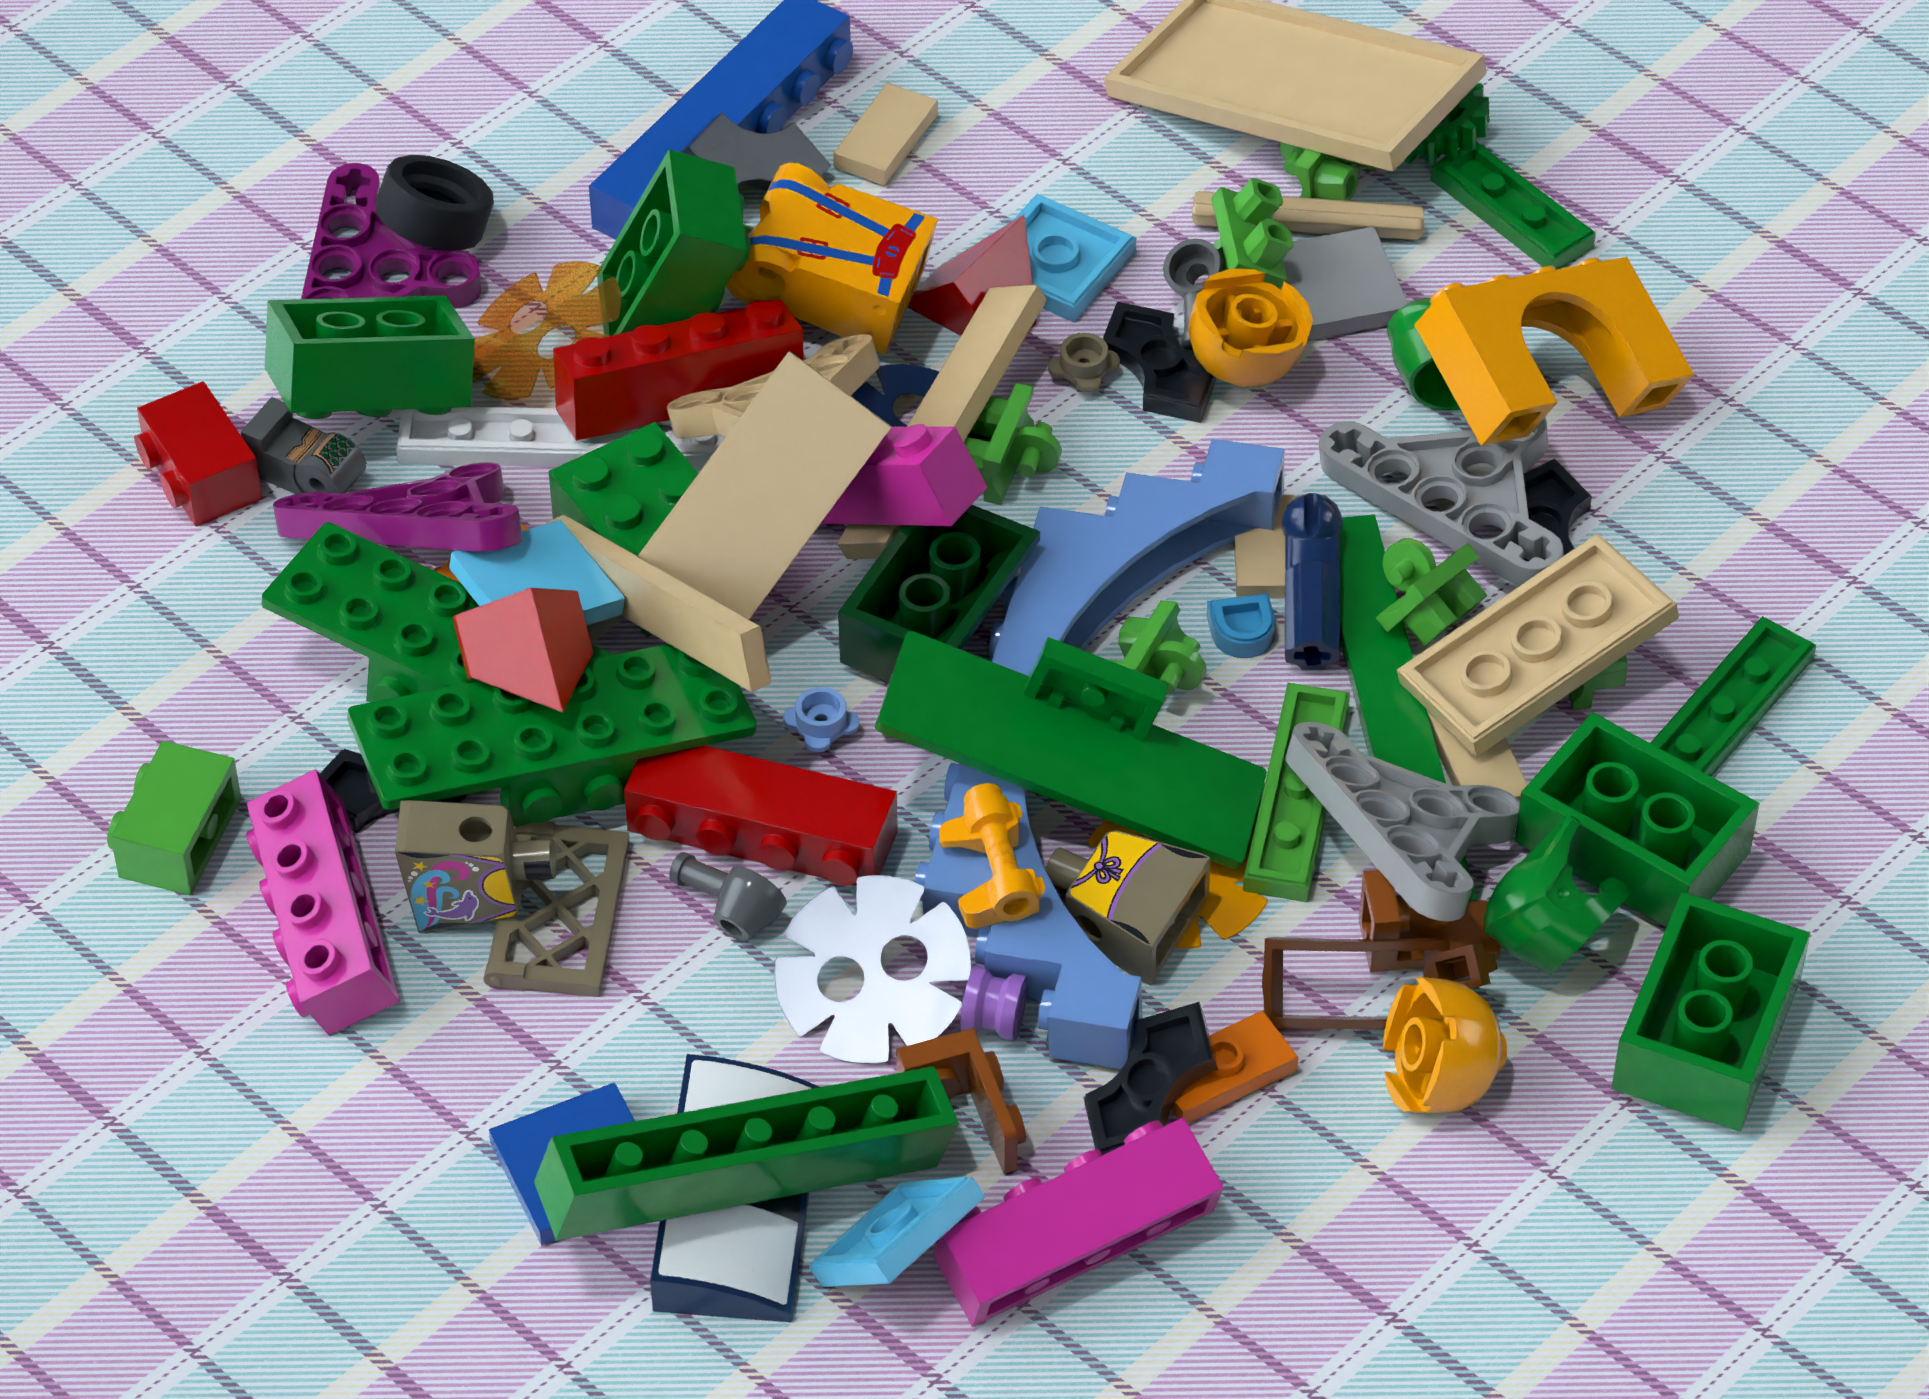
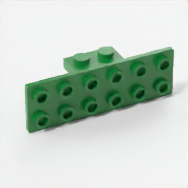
(379, 608)
(1075, 736)
(542, 758)

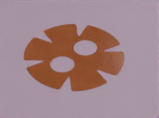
(565, 307)

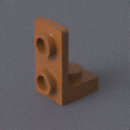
(1389, 917)
(966, 1069)

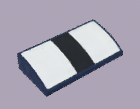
(740, 1256)

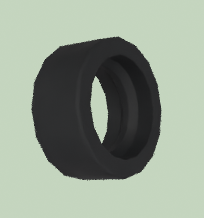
(434, 202)

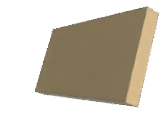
(766, 487)
(1537, 644)

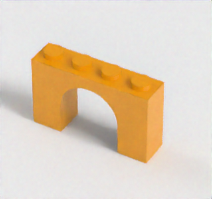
(1592, 306)

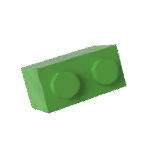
(174, 817)

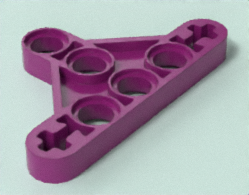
(377, 250)
(437, 512)

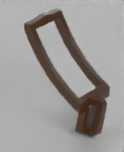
(1436, 952)

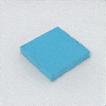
(1072, 255)
(544, 559)
(896, 1231)

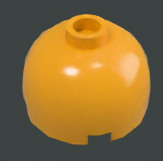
(1248, 327)
(1443, 1046)

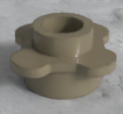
(1084, 361)

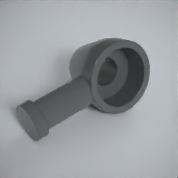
(1183, 267)
(745, 898)

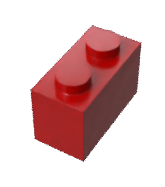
(198, 454)

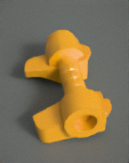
(993, 829)

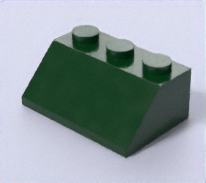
(931, 584)

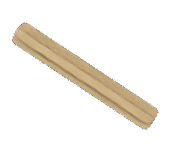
(1331, 216)

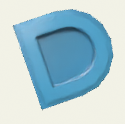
(1242, 625)

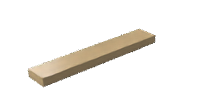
(963, 386)
(680, 613)

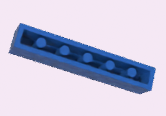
(752, 85)

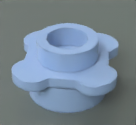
(821, 718)

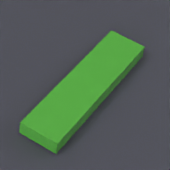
(1289, 813)

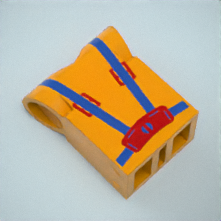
(835, 255)

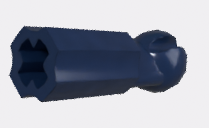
(1312, 581)

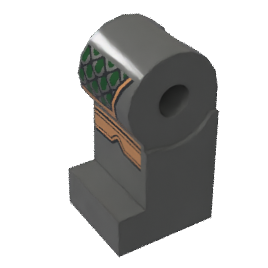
(299, 455)

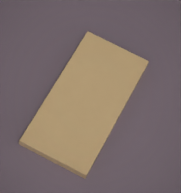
(1297, 78)

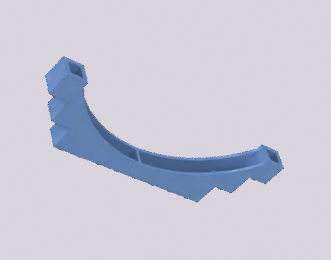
(1068, 591)

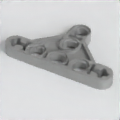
(1437, 471)
(1403, 820)

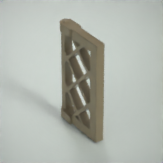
(544, 971)

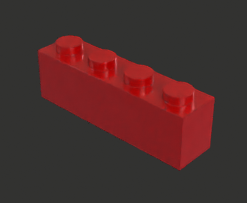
(635, 374)
(763, 812)

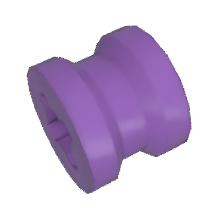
(994, 1003)

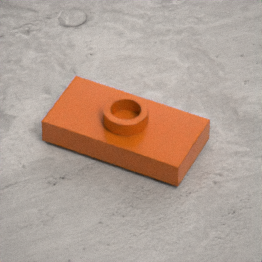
(1247, 1059)

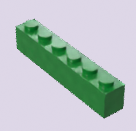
(744, 1152)

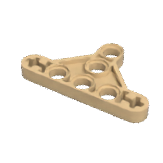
(715, 411)

